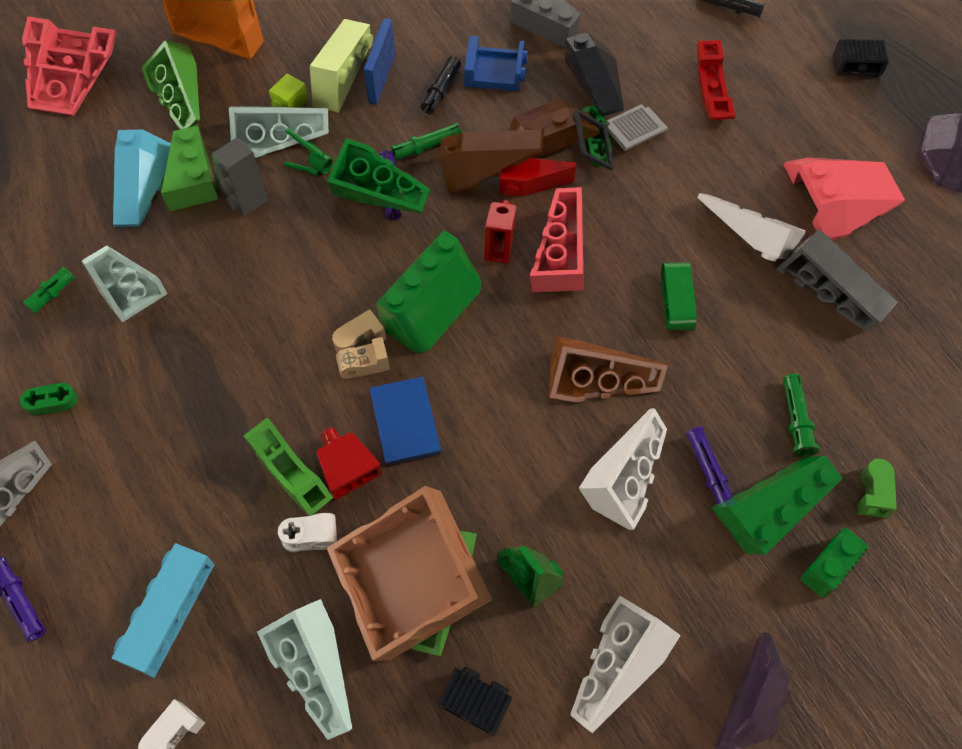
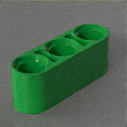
(678, 296)

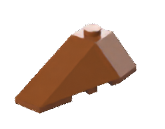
(593, 371)

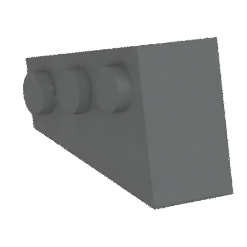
(546, 18)
(239, 176)

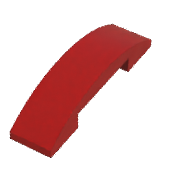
(712, 80)

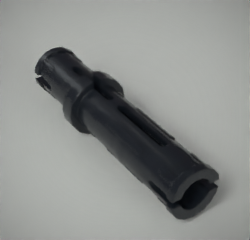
(755, 8)
(436, 91)

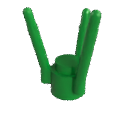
(317, 159)

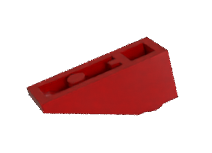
(535, 176)

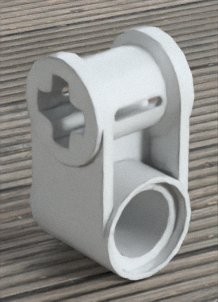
(312, 533)

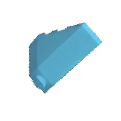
(137, 175)

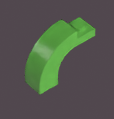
(287, 468)

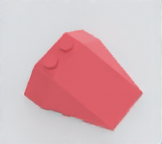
(62, 64)
(845, 192)

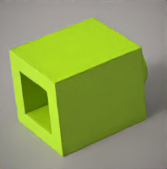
(289, 93)

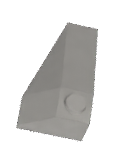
(19, 475)

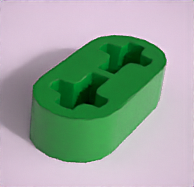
(49, 399)

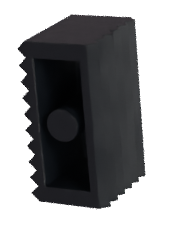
(860, 57)
(475, 700)

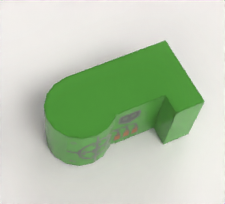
(879, 490)

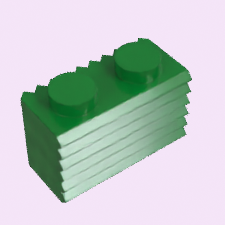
(834, 563)

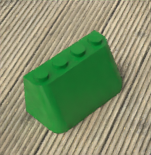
(429, 295)

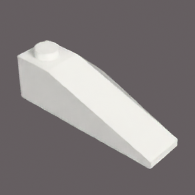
(765, 234)
(621, 476)
(628, 654)

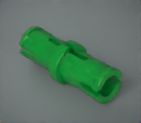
(49, 290)

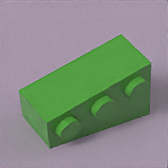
(188, 171)

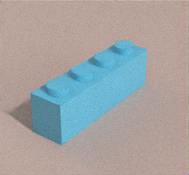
(163, 610)

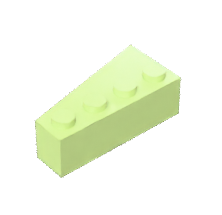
(338, 64)

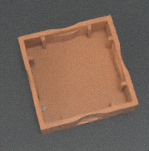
(408, 574)

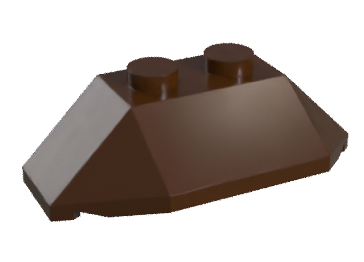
(557, 124)

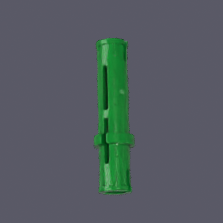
(424, 142)

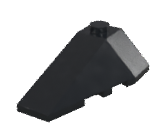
(595, 71)

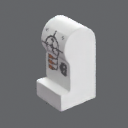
(171, 727)

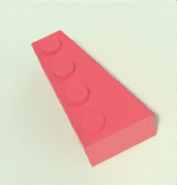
(560, 255)

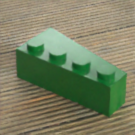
(775, 505)

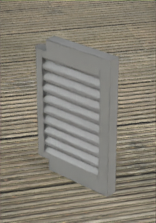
(635, 126)

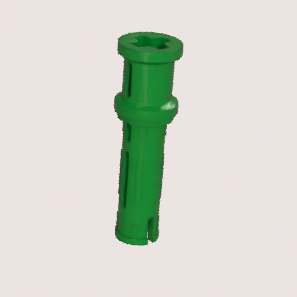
(800, 425)

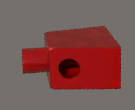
(499, 220)
(346, 463)

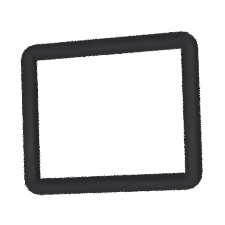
(609, 165)

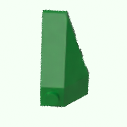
(372, 180)
(531, 572)

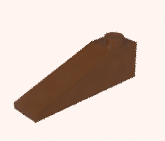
(476, 155)

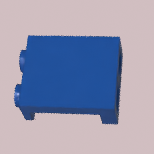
(494, 66)

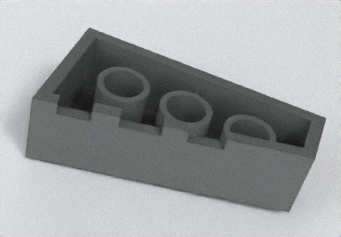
(838, 281)

